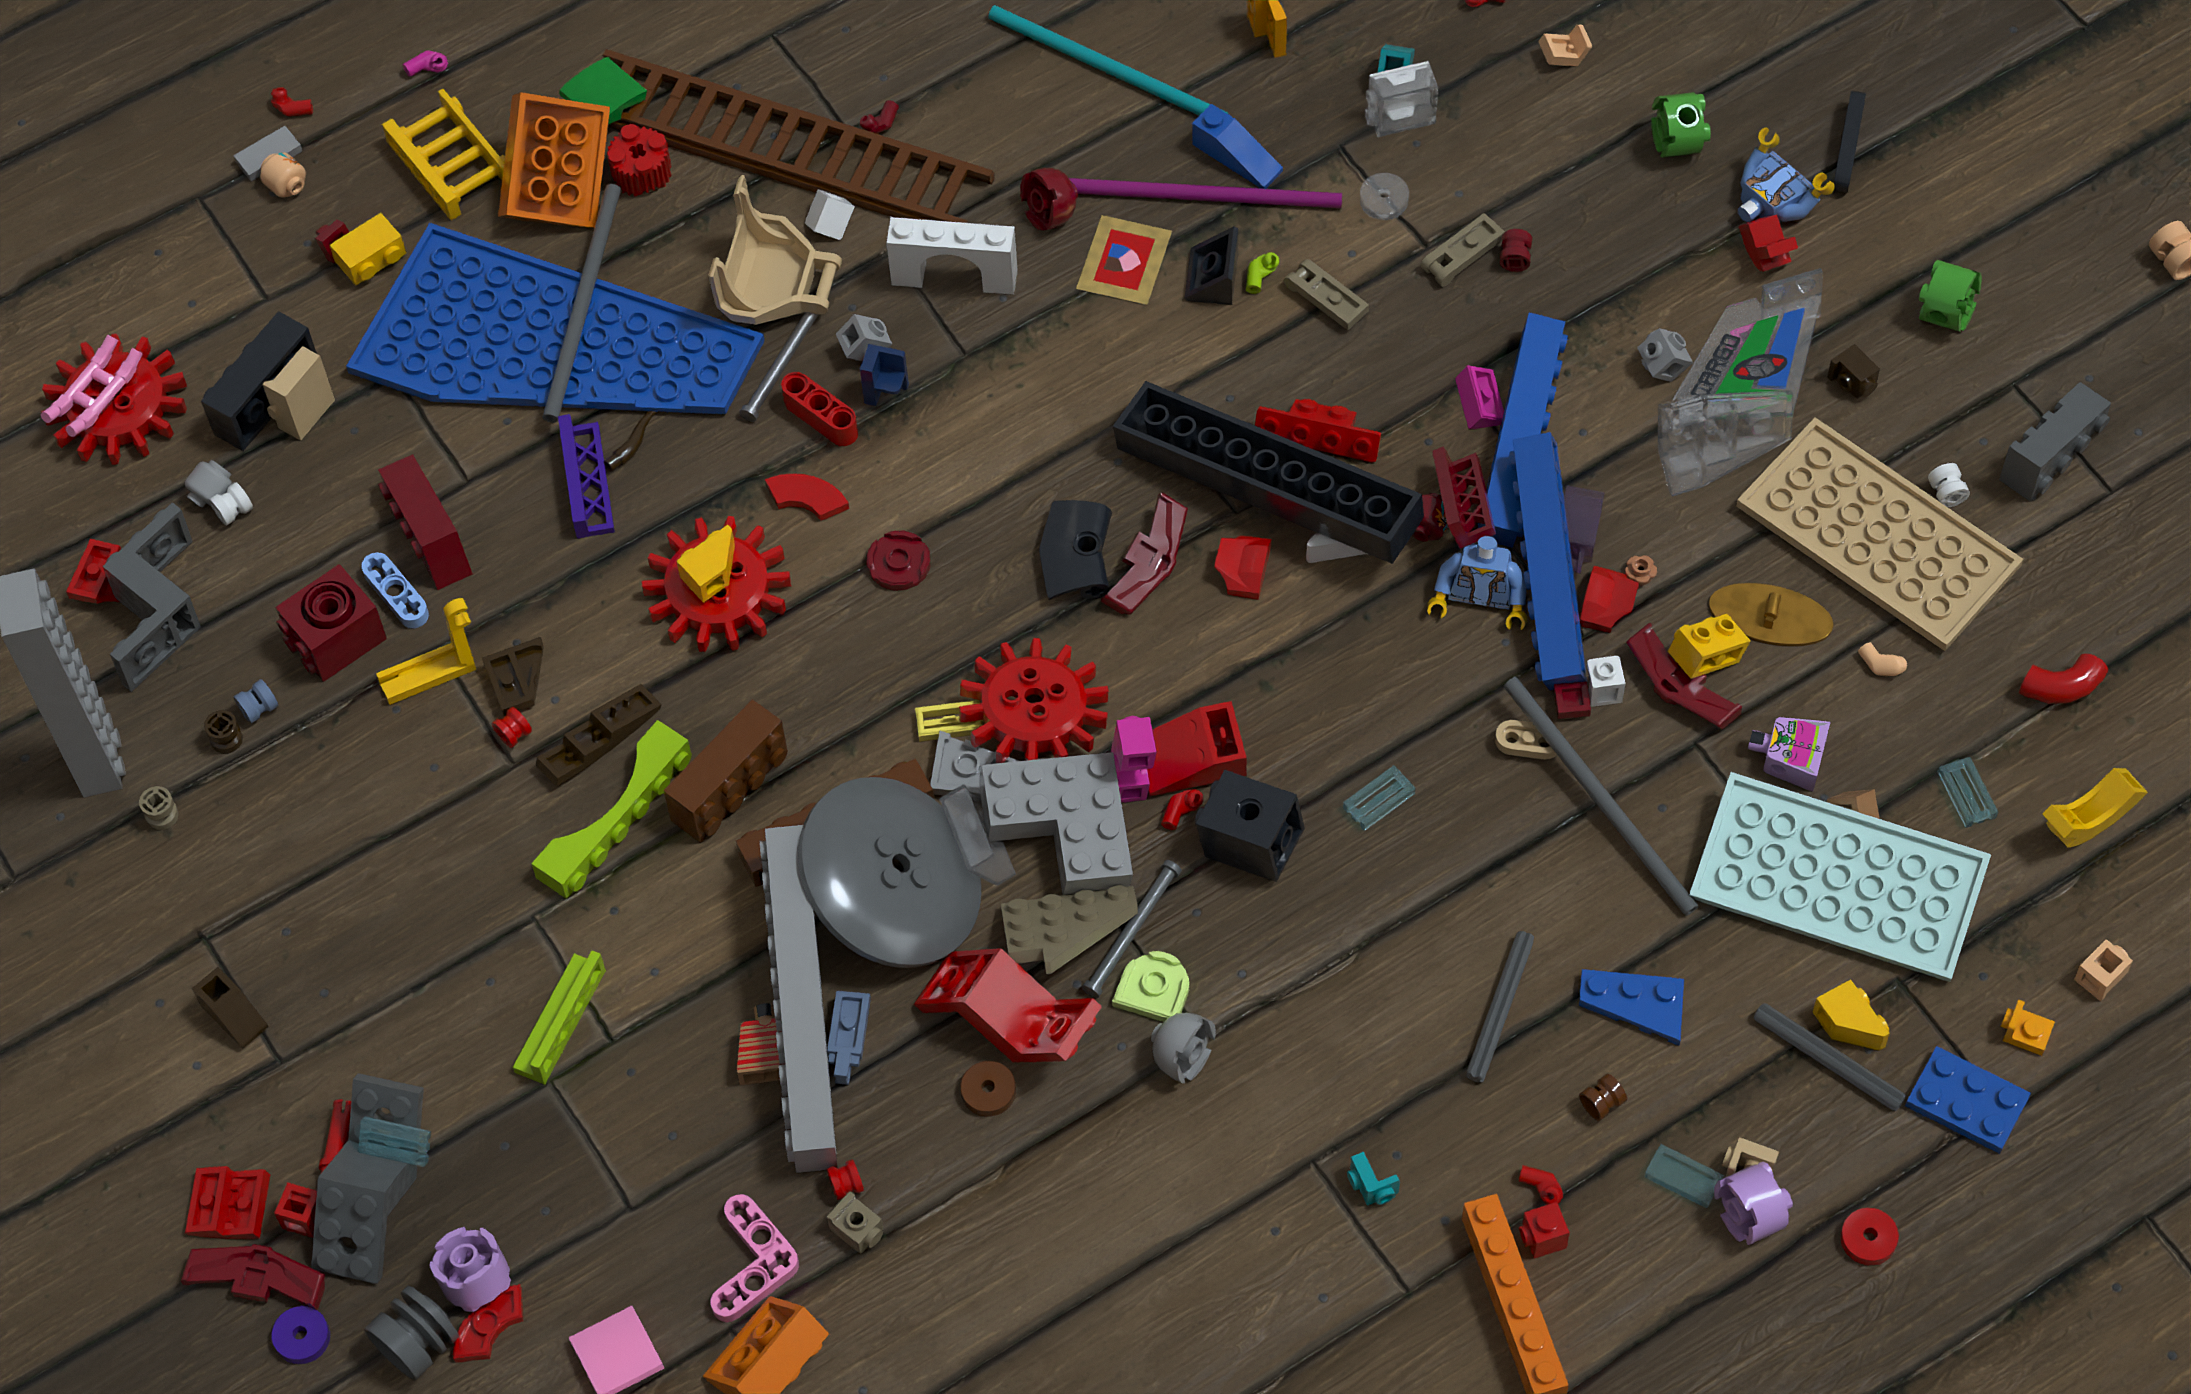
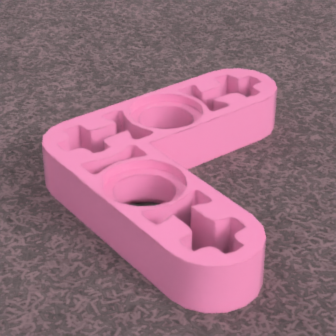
(765, 1254)

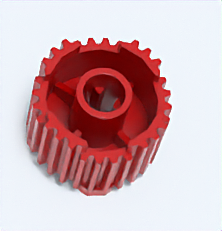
(639, 160)

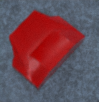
(1243, 564)
(89, 579)
(1607, 599)

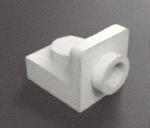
(1606, 681)

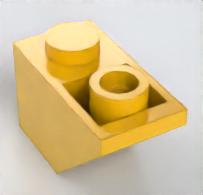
(708, 565)
(1849, 1018)

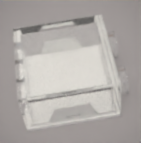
(1402, 99)

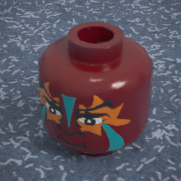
(1434, 521)

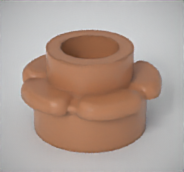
(1641, 576)

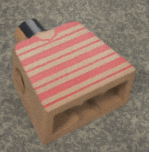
(758, 1048)

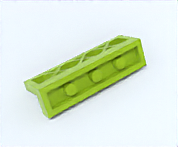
(560, 1017)

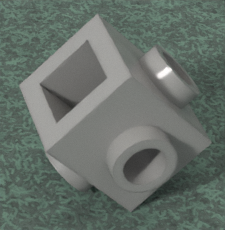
(860, 332)
(1664, 354)

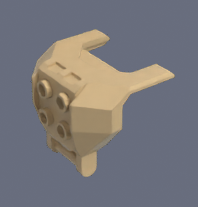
(769, 268)

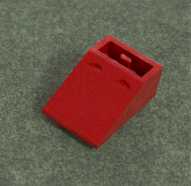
(1197, 749)

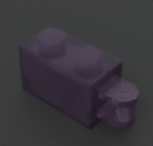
(1583, 520)

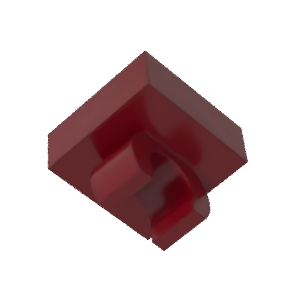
(328, 235)

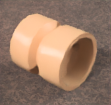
(2173, 247)

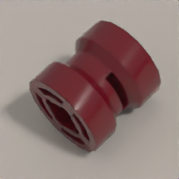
(1515, 252)

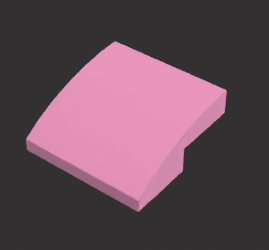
(616, 1352)

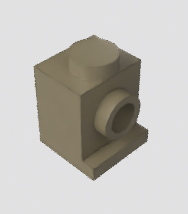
(857, 1236)

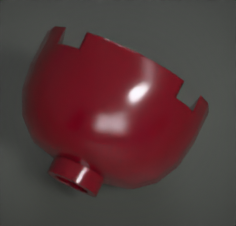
(1049, 197)

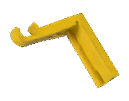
(434, 666)

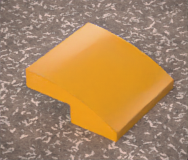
(1269, 19)

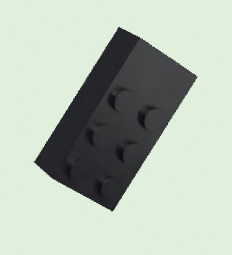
(238, 400)

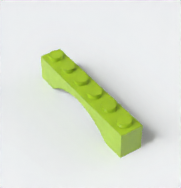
(571, 858)

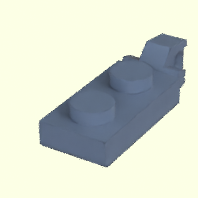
(848, 1033)

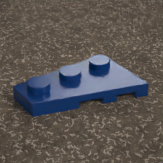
(1641, 1000)

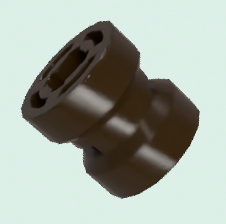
(223, 731)

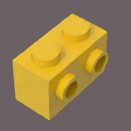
(368, 249)
(1708, 645)

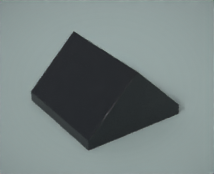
(1213, 269)

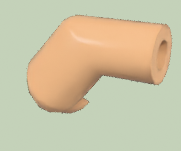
(1882, 664)

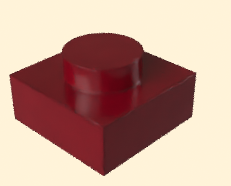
(1572, 700)

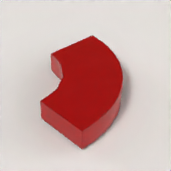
(808, 493)
(485, 1324)

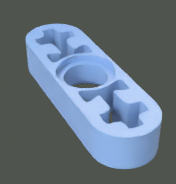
(395, 603)

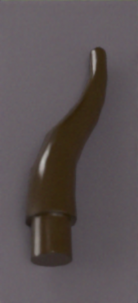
(631, 446)

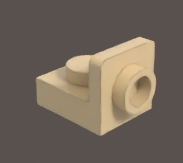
(1748, 1154)

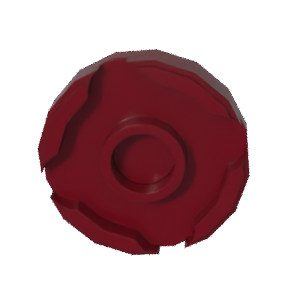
(898, 560)

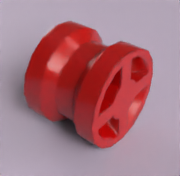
(511, 727)
(845, 1179)

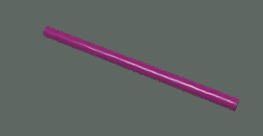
(1208, 193)

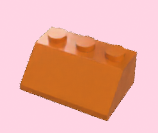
(768, 1350)

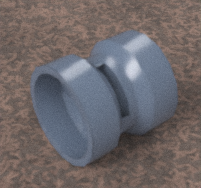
(249, 705)

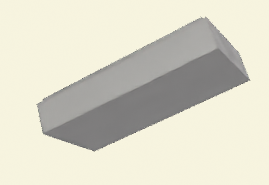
(277, 142)

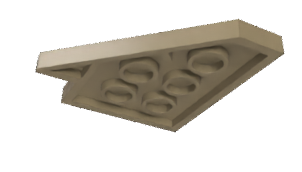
(1064, 925)

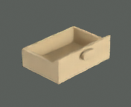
(299, 394)

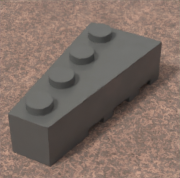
(2054, 441)

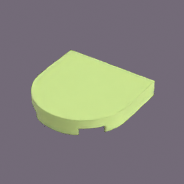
(1153, 986)

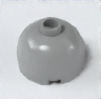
(1181, 1045)

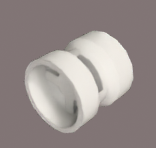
(1949, 487)
(231, 503)

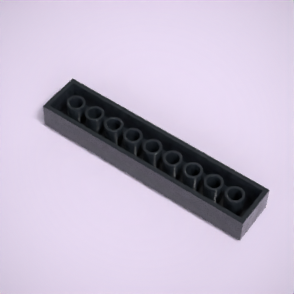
(1269, 472)

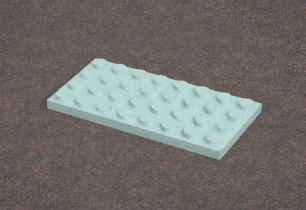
(1840, 876)

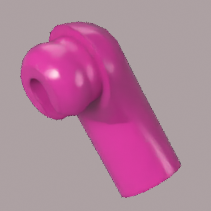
(427, 61)

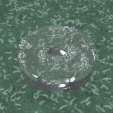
(1381, 207)

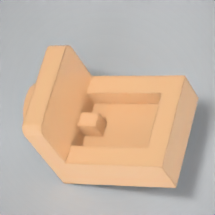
(1566, 49)

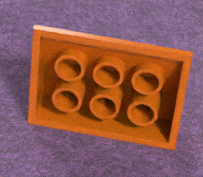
(553, 161)

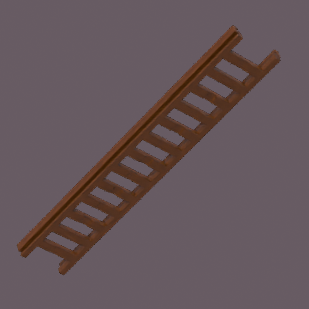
(796, 174)

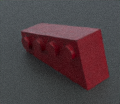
(424, 521)

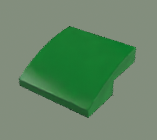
(604, 85)

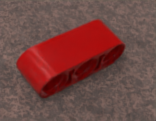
(814, 397)

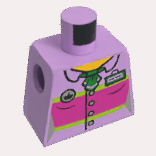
(1792, 749)

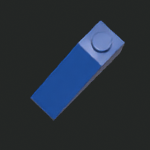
(1234, 147)

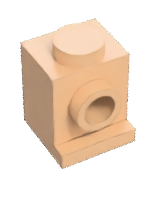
(2103, 969)

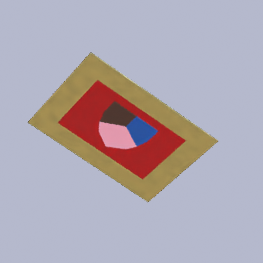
(1124, 260)

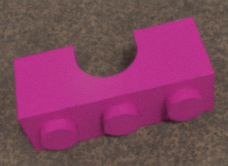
(1133, 754)

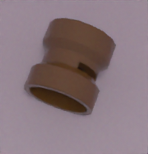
(1604, 1096)

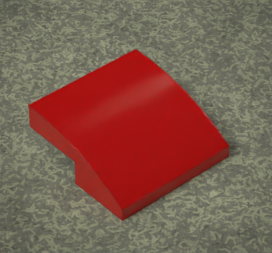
(227, 1203)

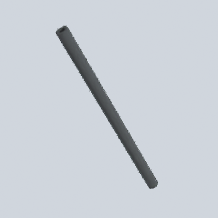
(581, 303)
(1601, 796)

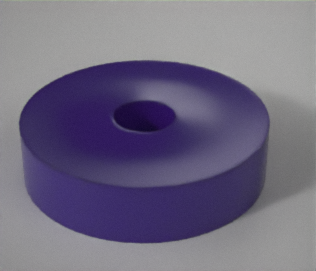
(305, 1349)

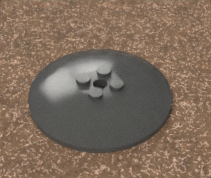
(859, 893)

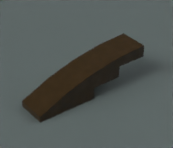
(598, 736)

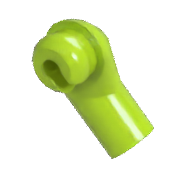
(1259, 269)

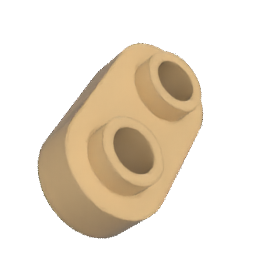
(1527, 739)

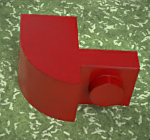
(1766, 243)

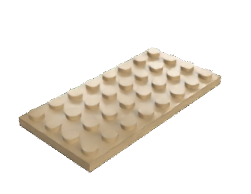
(1880, 533)

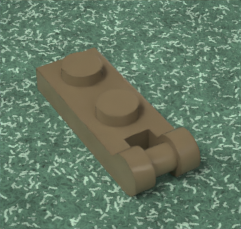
(1462, 249)
(1327, 294)

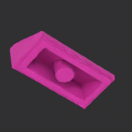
(1479, 397)

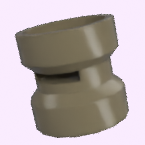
(165, 810)

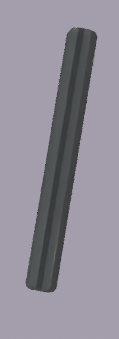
(1500, 1007)
(1829, 1057)

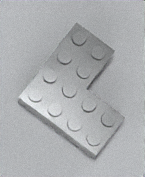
(1068, 799)

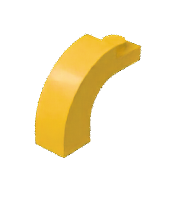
(2096, 809)

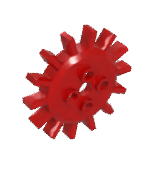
(118, 423)
(743, 597)
(1014, 720)

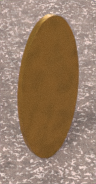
(1773, 614)

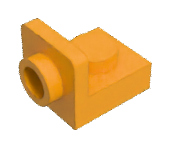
(2026, 1029)

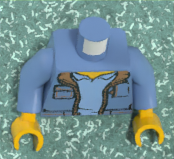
(1776, 187)
(1482, 577)

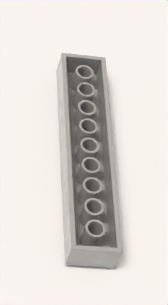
(60, 682)
(797, 1005)

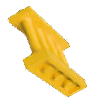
(433, 177)

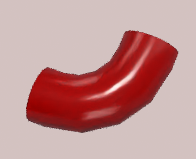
(2065, 685)

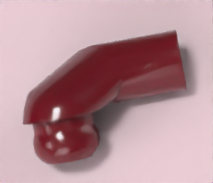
(882, 122)

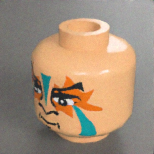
(282, 174)

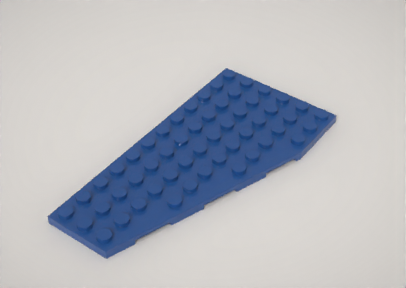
(492, 323)

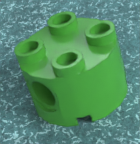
(1679, 124)
(1950, 296)

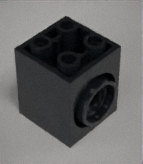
(1249, 825)

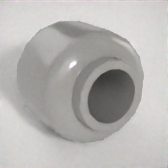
(207, 481)

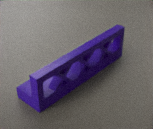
(574, 474)

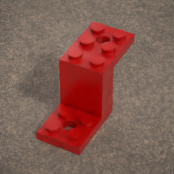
(1008, 1006)

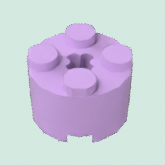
(1753, 1203)
(470, 1268)

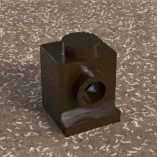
(1854, 372)

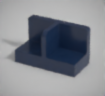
(882, 371)

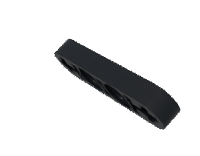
(1849, 141)

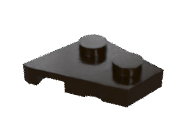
(515, 674)

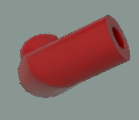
(288, 106)
(1179, 805)
(1545, 1183)

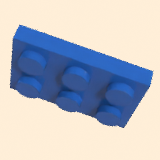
(1968, 1099)

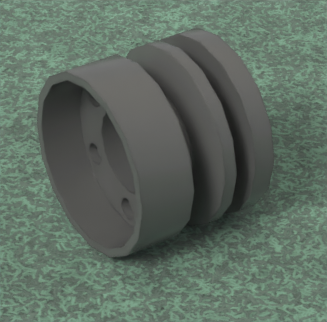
(414, 1330)

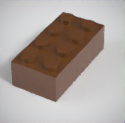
(726, 771)

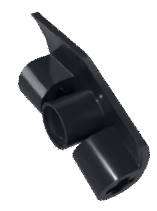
(1068, 531)

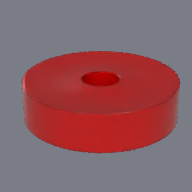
(1869, 1221)

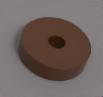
(993, 1102)

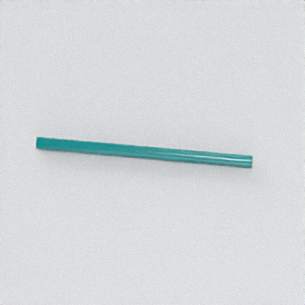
(1098, 60)

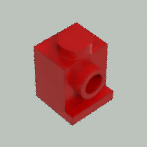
(297, 1209)

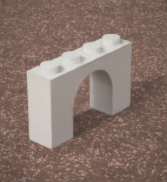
(985, 245)

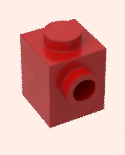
(1544, 1230)

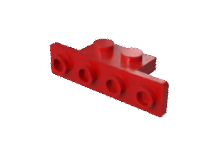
(1321, 429)

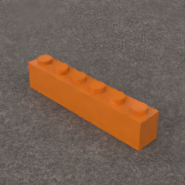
(1513, 1297)

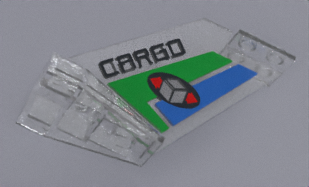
(1741, 385)

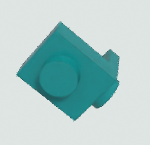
(1363, 1178)

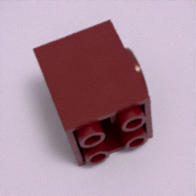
(330, 623)

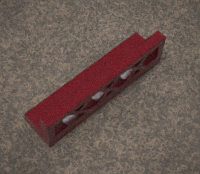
(1457, 503)

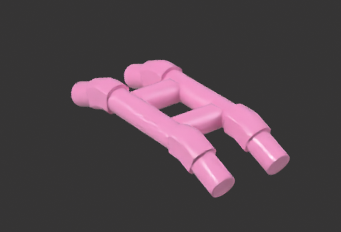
(96, 372)

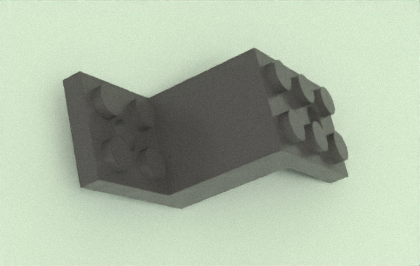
(162, 605)
(363, 1189)

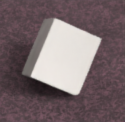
(829, 214)

